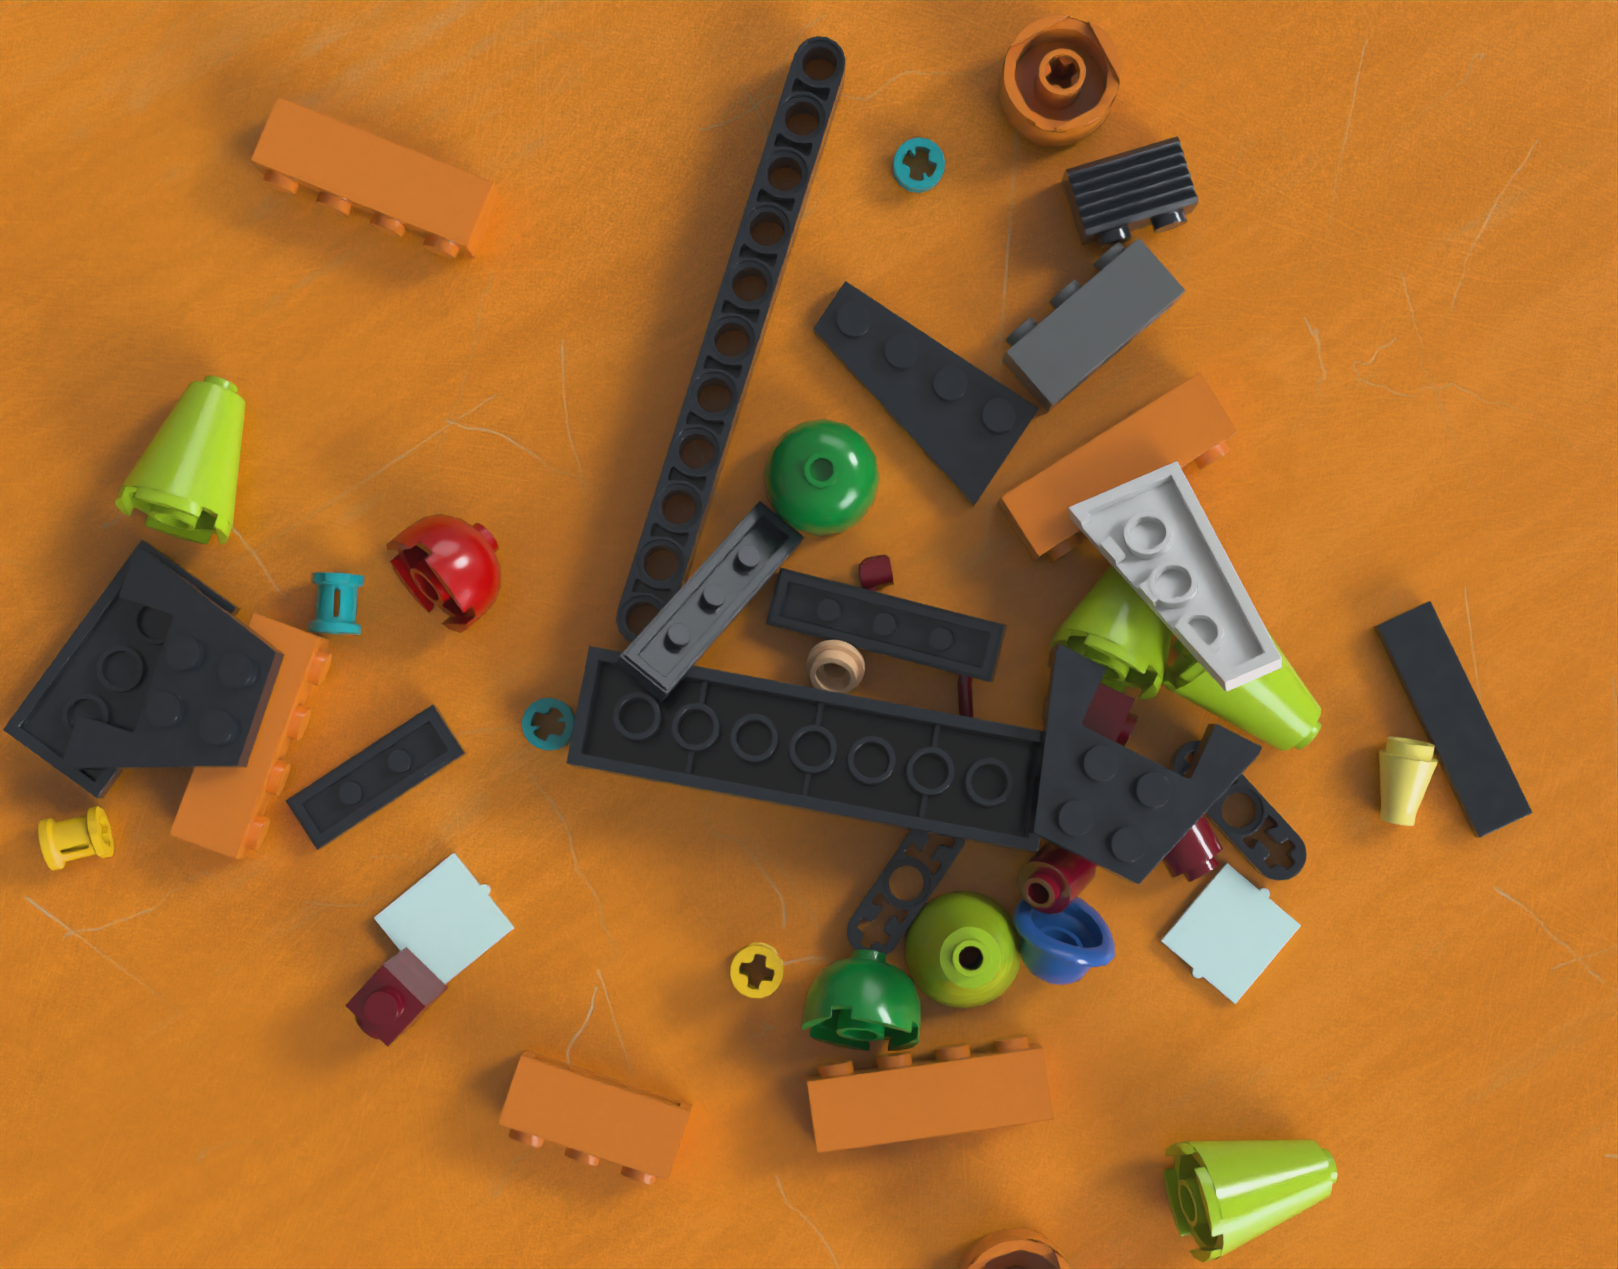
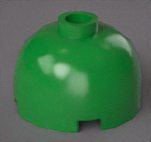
(821, 477)
(863, 1003)

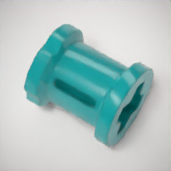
(348, 587)

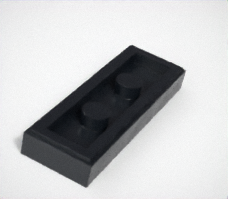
(376, 777)

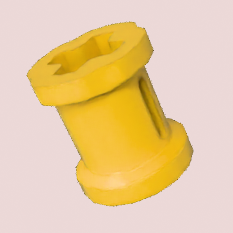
(75, 838)
(741, 978)

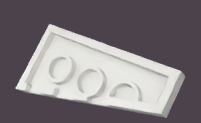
(1179, 568)

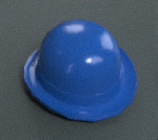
(1063, 944)

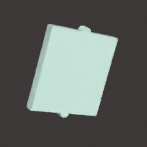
(445, 919)
(1230, 932)

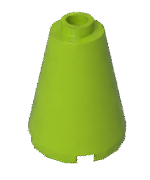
(191, 465)
(1119, 633)
(1270, 707)
(948, 927)
(1243, 1188)

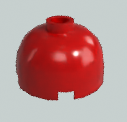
(449, 565)

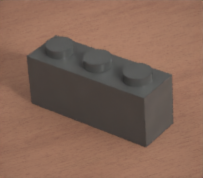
(1091, 322)

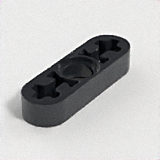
(1256, 852)
(893, 927)

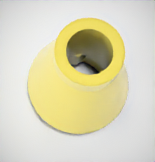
(1404, 777)

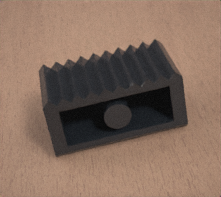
(1130, 193)

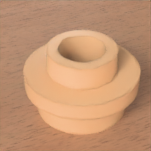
(831, 677)

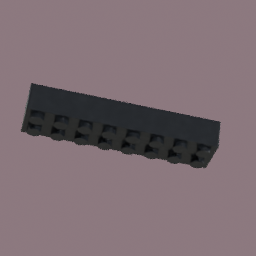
(811, 751)

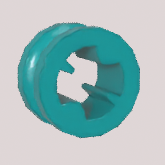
(934, 159)
(545, 706)

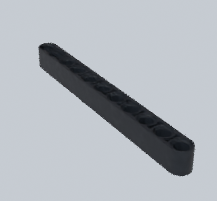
(731, 313)

